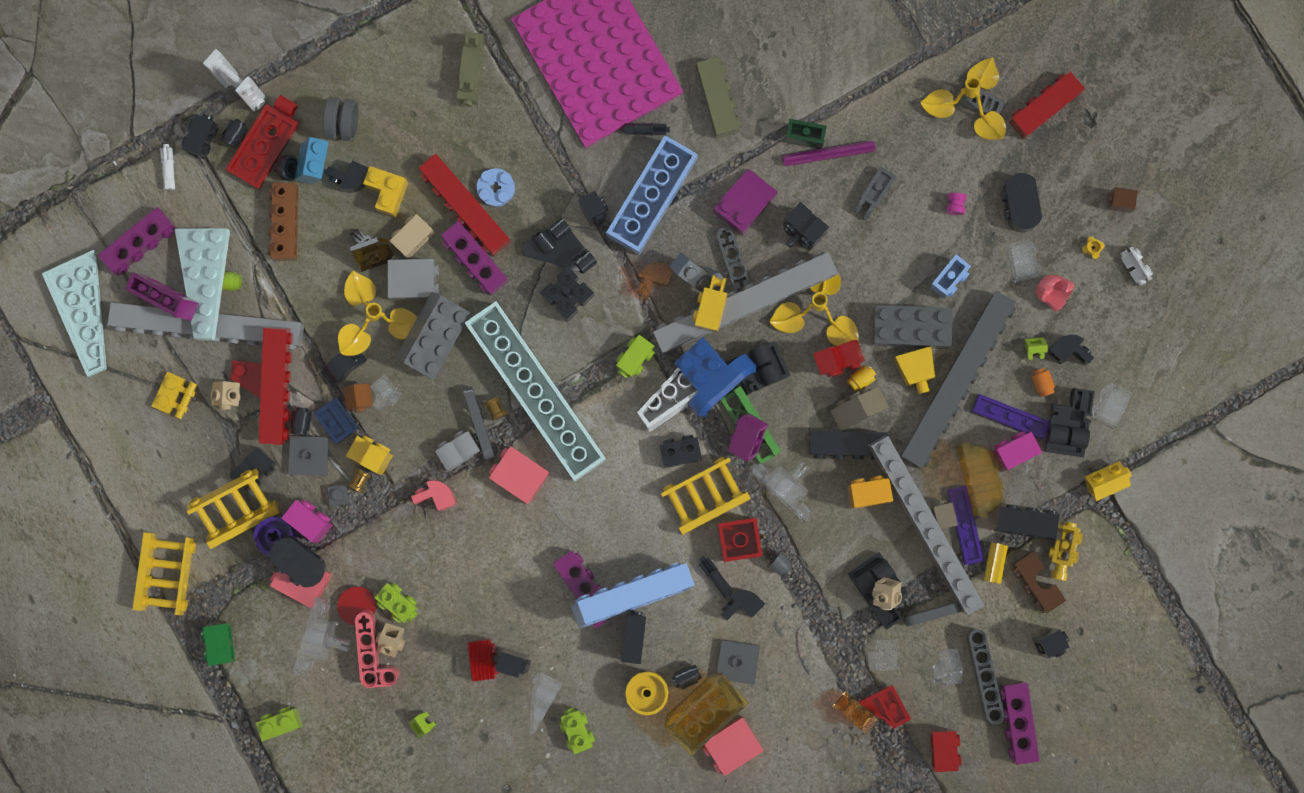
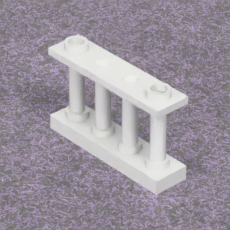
(227, 76)

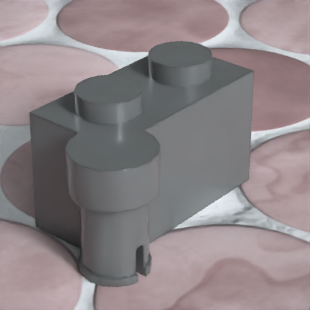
(693, 273)

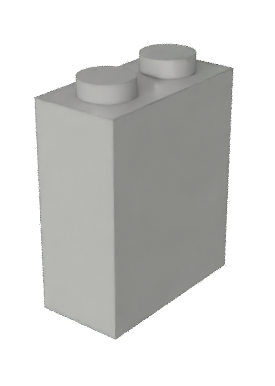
(412, 279)

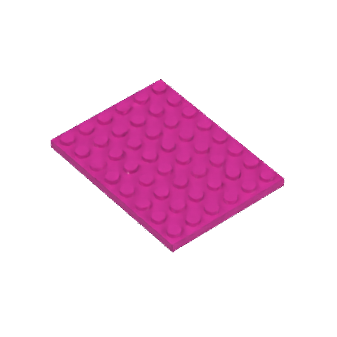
(597, 62)

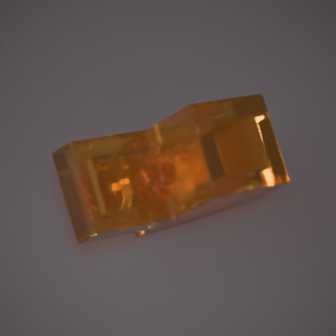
(653, 274)
(855, 713)

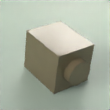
(944, 514)

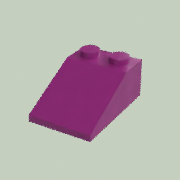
(744, 202)

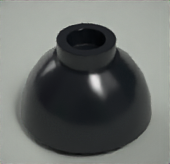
(286, 167)

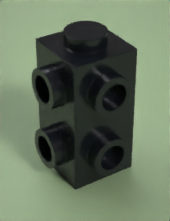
(200, 135)

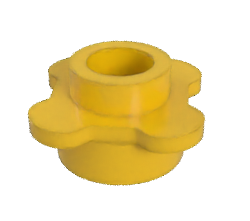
(1087, 249)

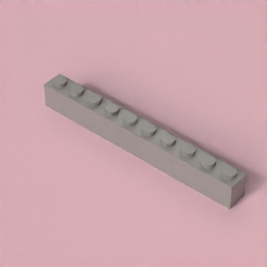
(751, 300)
(228, 326)
(926, 525)

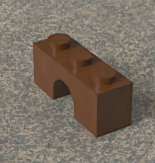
(1027, 569)

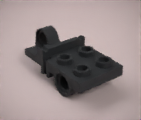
(769, 368)
(1069, 428)
(864, 579)

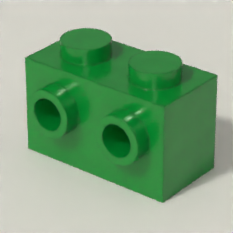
(218, 644)

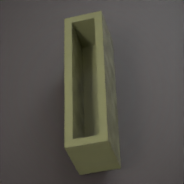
(717, 97)

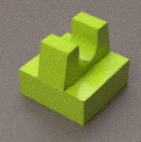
(1035, 345)
(420, 726)

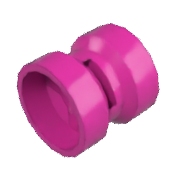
(956, 204)

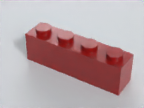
(1046, 105)

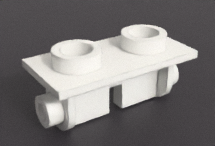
(1134, 259)

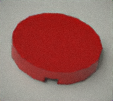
(353, 602)

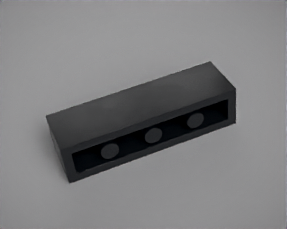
(842, 444)
(513, 663)

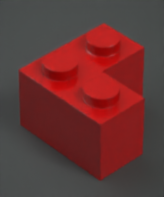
(836, 359)

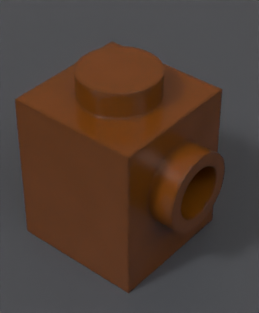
(1122, 199)

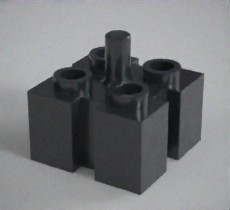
(804, 226)
(567, 294)

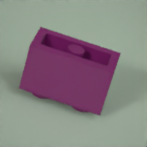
(747, 437)

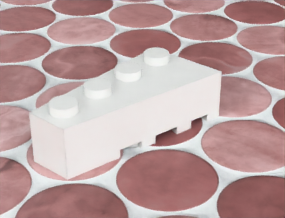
(667, 401)

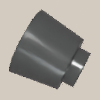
(780, 564)

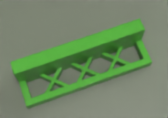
(748, 407)

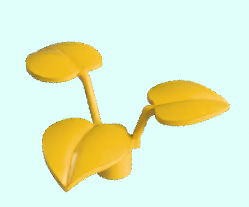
(983, 76)
(361, 290)
(789, 316)

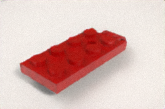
(259, 148)

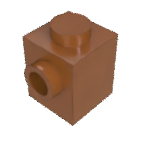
(358, 397)

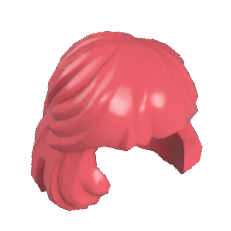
(1054, 291)

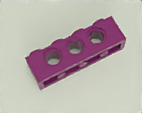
(458, 233)
(126, 242)
(161, 296)
(564, 566)
(1029, 752)

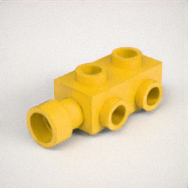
(1065, 546)

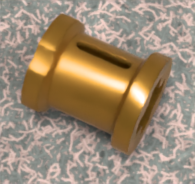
(495, 409)
(364, 476)

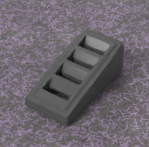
(986, 96)

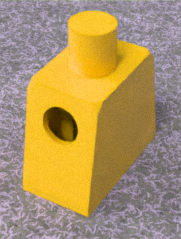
(916, 368)

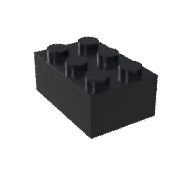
(1031, 522)

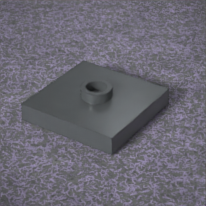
(308, 456)
(738, 661)

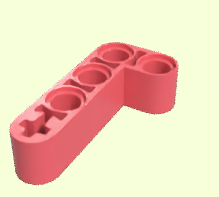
(371, 648)

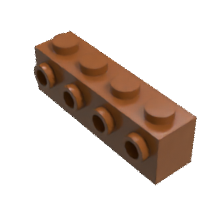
(283, 222)

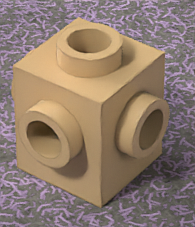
(225, 394)
(887, 593)
(390, 640)

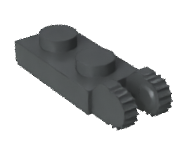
(875, 191)

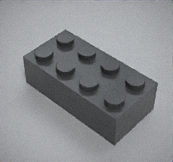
(912, 326)
(432, 335)

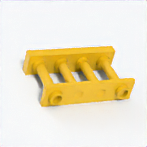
(704, 514)
(233, 527)
(145, 581)

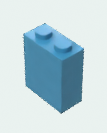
(311, 160)

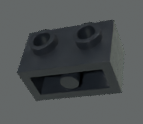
(594, 208)
(680, 452)
(1051, 643)

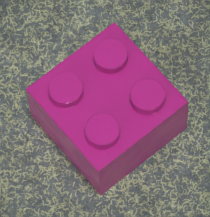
(1017, 451)
(307, 521)

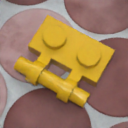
(169, 393)

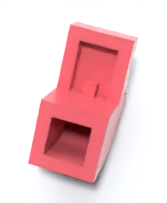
(440, 492)

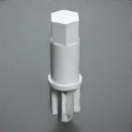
(167, 167)

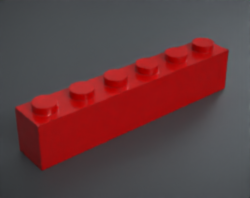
(464, 204)
(274, 385)

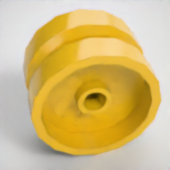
(647, 681)

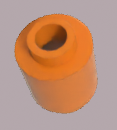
(1043, 382)

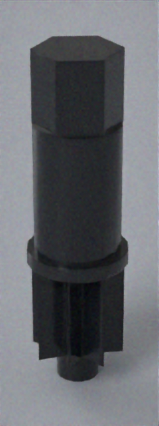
(645, 129)
(715, 576)

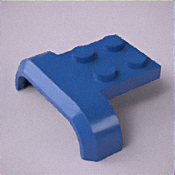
(711, 374)

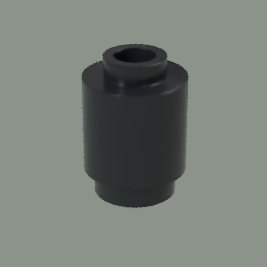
(233, 132)
(300, 421)
(686, 677)

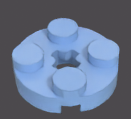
(502, 195)

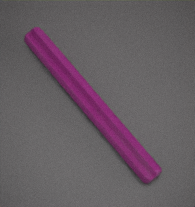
(829, 153)

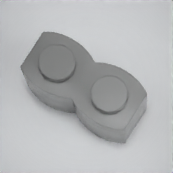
(457, 451)

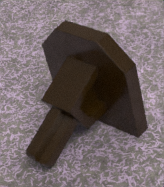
(370, 251)

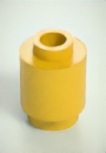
(861, 378)

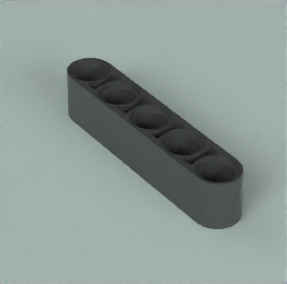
(991, 683)

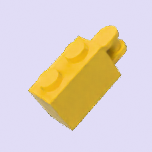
(711, 306)

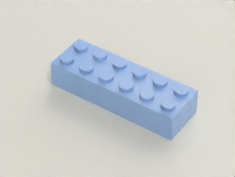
(652, 195)
(630, 596)

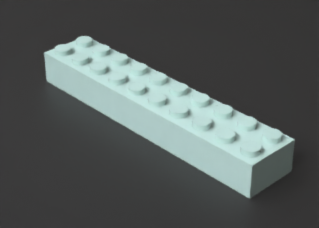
(535, 391)

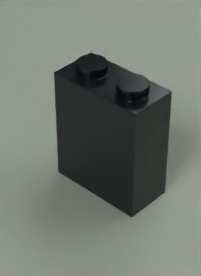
(634, 637)

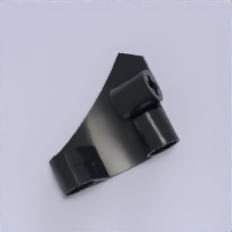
(559, 247)

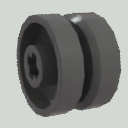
(341, 119)

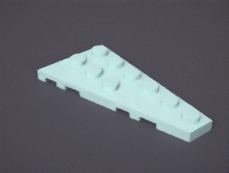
(203, 269)
(78, 301)

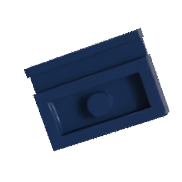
(336, 420)

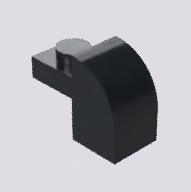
(352, 180)
(1068, 346)
(341, 366)
(746, 600)

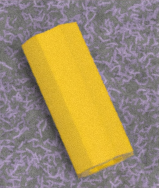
(995, 563)

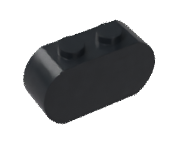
(1021, 202)
(297, 561)

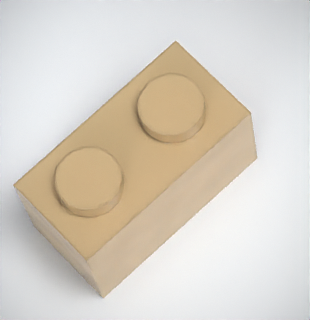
(412, 236)

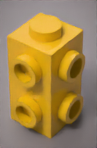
(1108, 480)

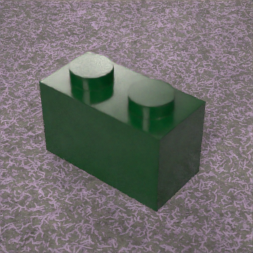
(805, 133)

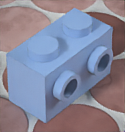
(954, 272)

